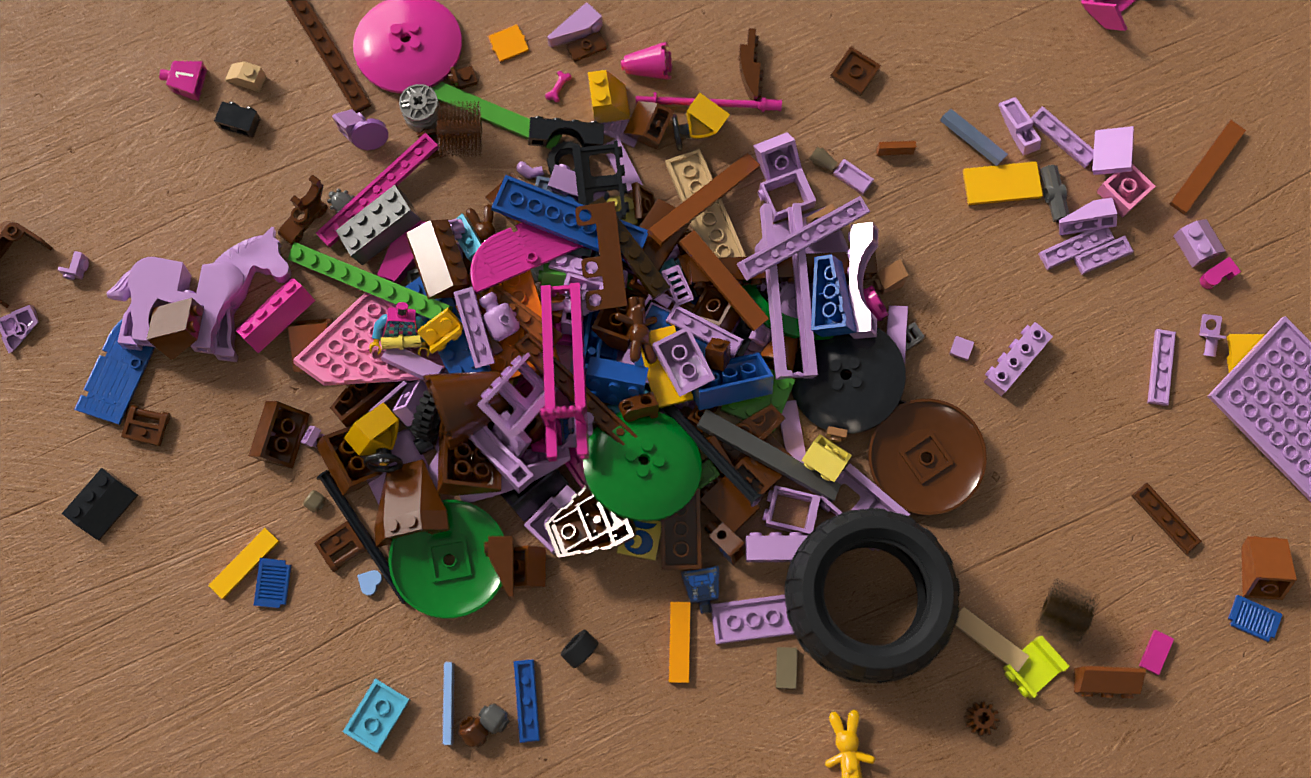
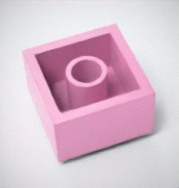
(1126, 189)

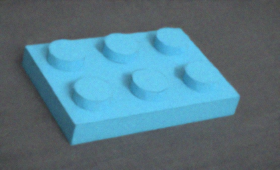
(376, 715)

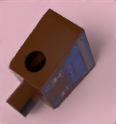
(731, 546)

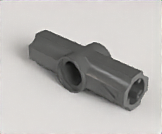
(1054, 192)

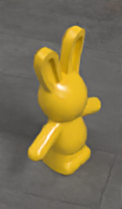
(848, 744)

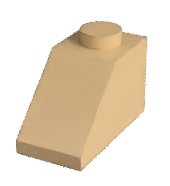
(246, 75)

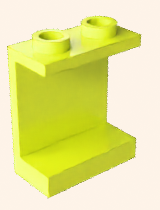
(1038, 669)

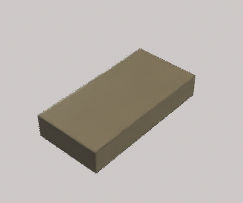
(786, 667)

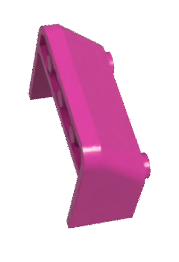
(1107, 12)

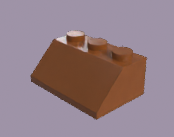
(1108, 681)

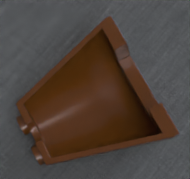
(457, 401)

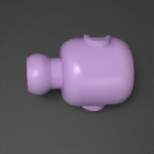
(498, 319)

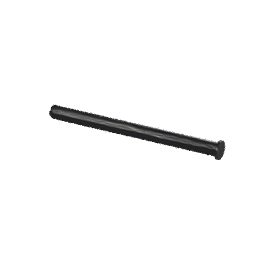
(714, 455)
(358, 528)

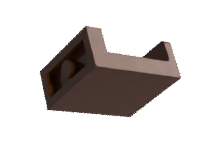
(728, 504)

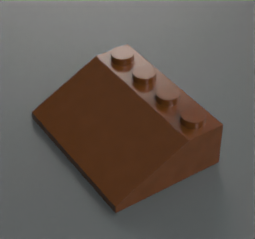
(465, 469)

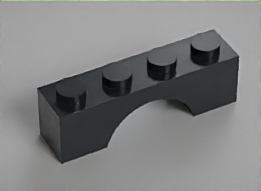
(543, 130)

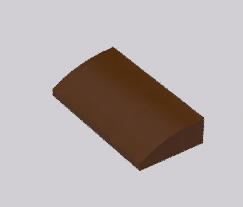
(655, 252)

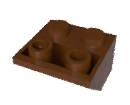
(648, 123)

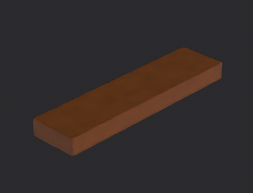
(1166, 518)

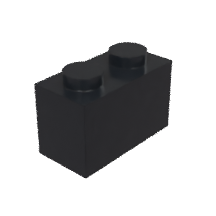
(237, 119)

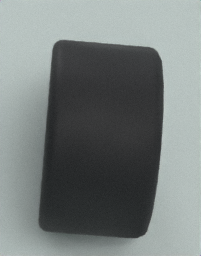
(579, 649)

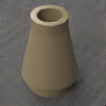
(823, 159)

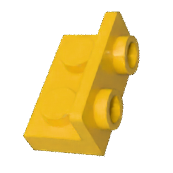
(441, 330)

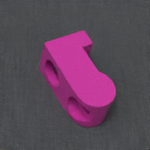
(1213, 276)

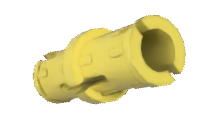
(401, 342)

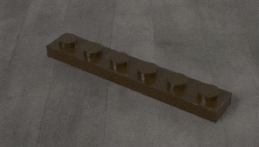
(638, 260)

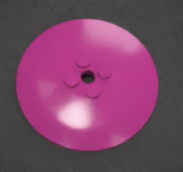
(398, 64)

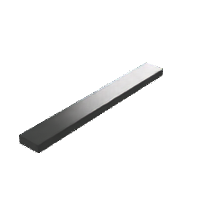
(767, 455)

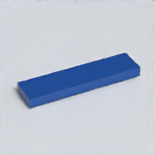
(526, 701)

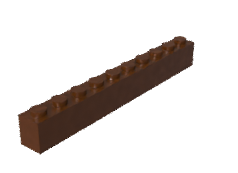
(785, 270)

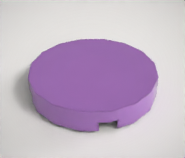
(369, 134)

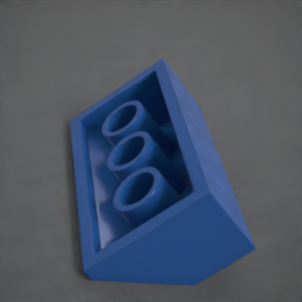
(741, 380)

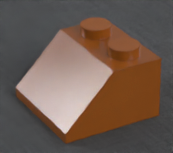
(529, 567)

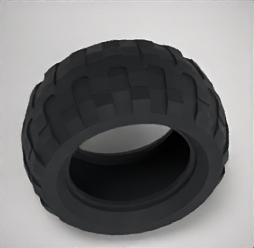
(935, 585)

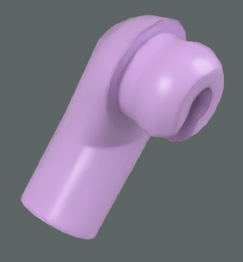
(529, 172)

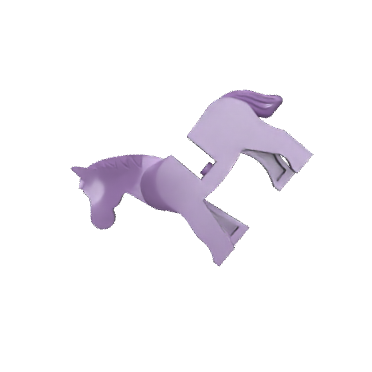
(219, 291)

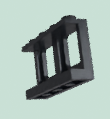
(588, 185)

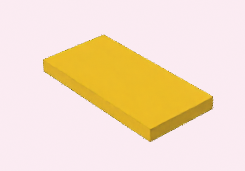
(1002, 183)
(657, 377)

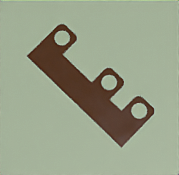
(610, 259)

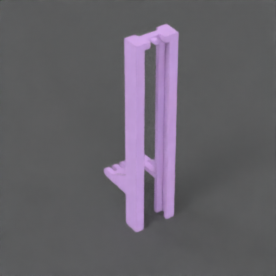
(802, 298)

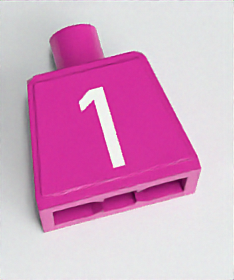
(185, 78)

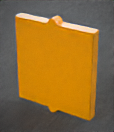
(508, 43)

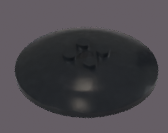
(863, 399)

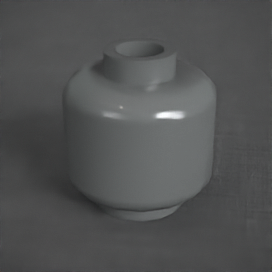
(494, 718)

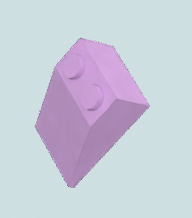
(683, 361)

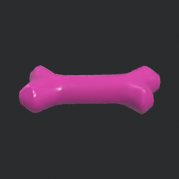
(553, 95)

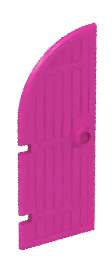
(514, 253)

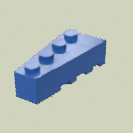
(831, 300)

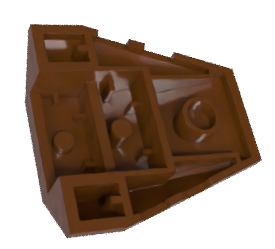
(409, 504)
(587, 527)

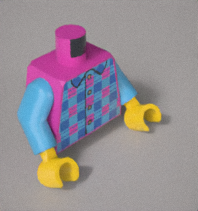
(397, 322)

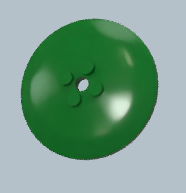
(641, 490)
(444, 589)

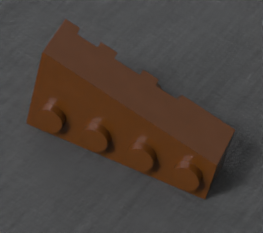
(358, 400)

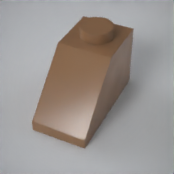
(891, 277)

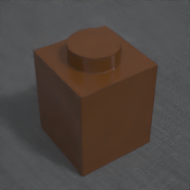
(718, 354)

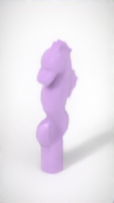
(566, 305)

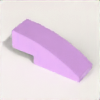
(1020, 126)

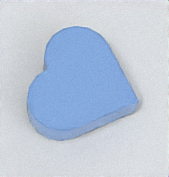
(369, 582)

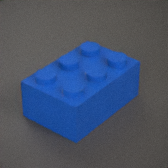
(615, 380)

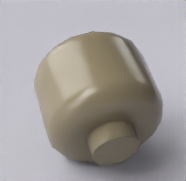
(314, 501)

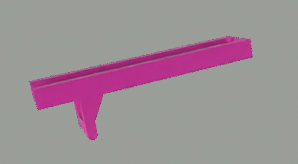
(549, 413)

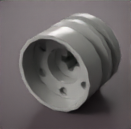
(419, 107)

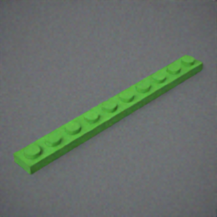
(365, 281)

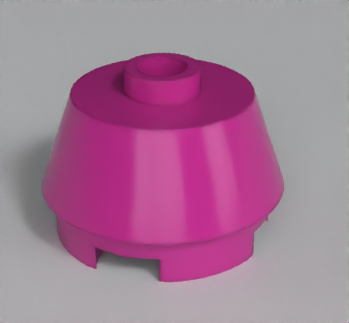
(875, 303)

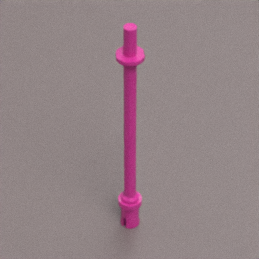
(762, 104)

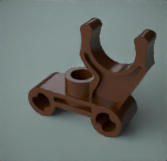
(310, 205)

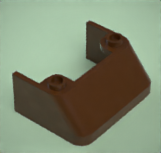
(12, 232)

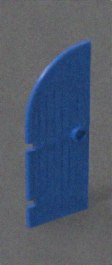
(113, 379)

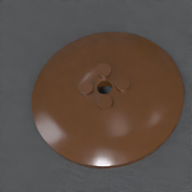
(945, 434)

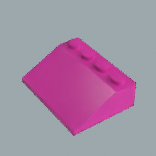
(275, 315)

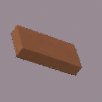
(896, 148)

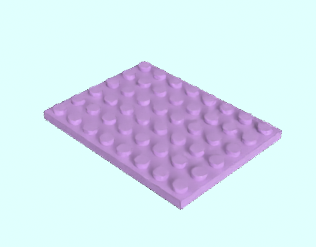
(1271, 400)

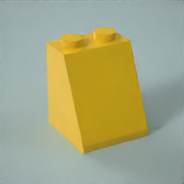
(607, 97)

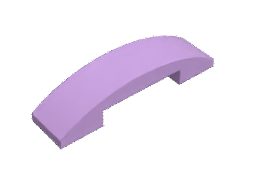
(898, 326)

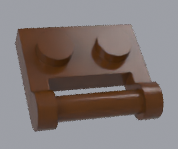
(143, 431)
(336, 541)

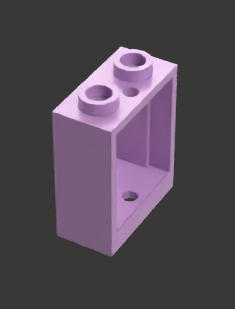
(803, 187)
(812, 511)

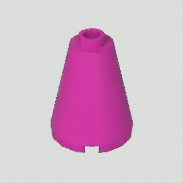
(649, 62)

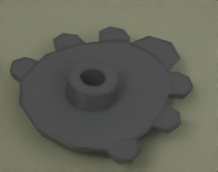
(339, 199)

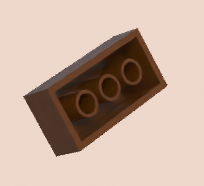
(682, 537)

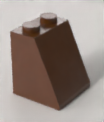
(175, 326)

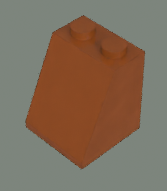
(303, 333)
(1266, 568)

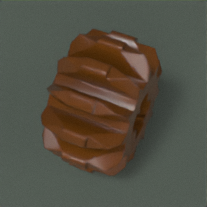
(986, 725)

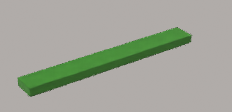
(489, 112)

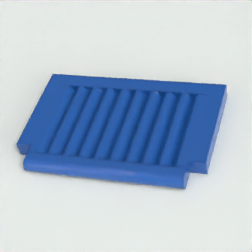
(272, 583)
(1254, 618)

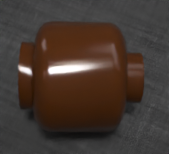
(473, 732)

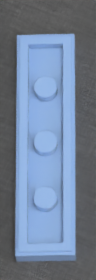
(448, 704)

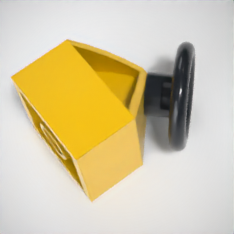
(703, 120)
(376, 437)

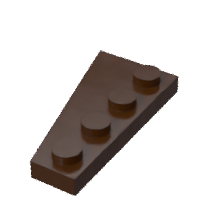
(758, 424)

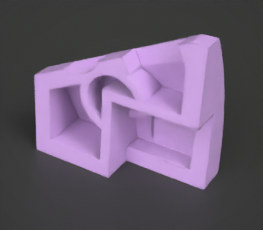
(17, 326)

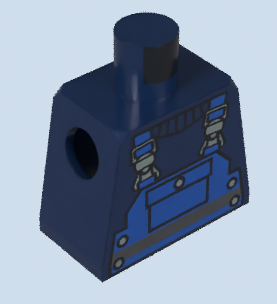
(702, 587)

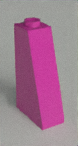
(398, 259)

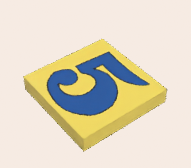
(645, 543)

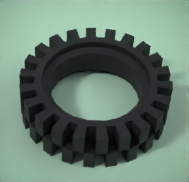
(426, 419)

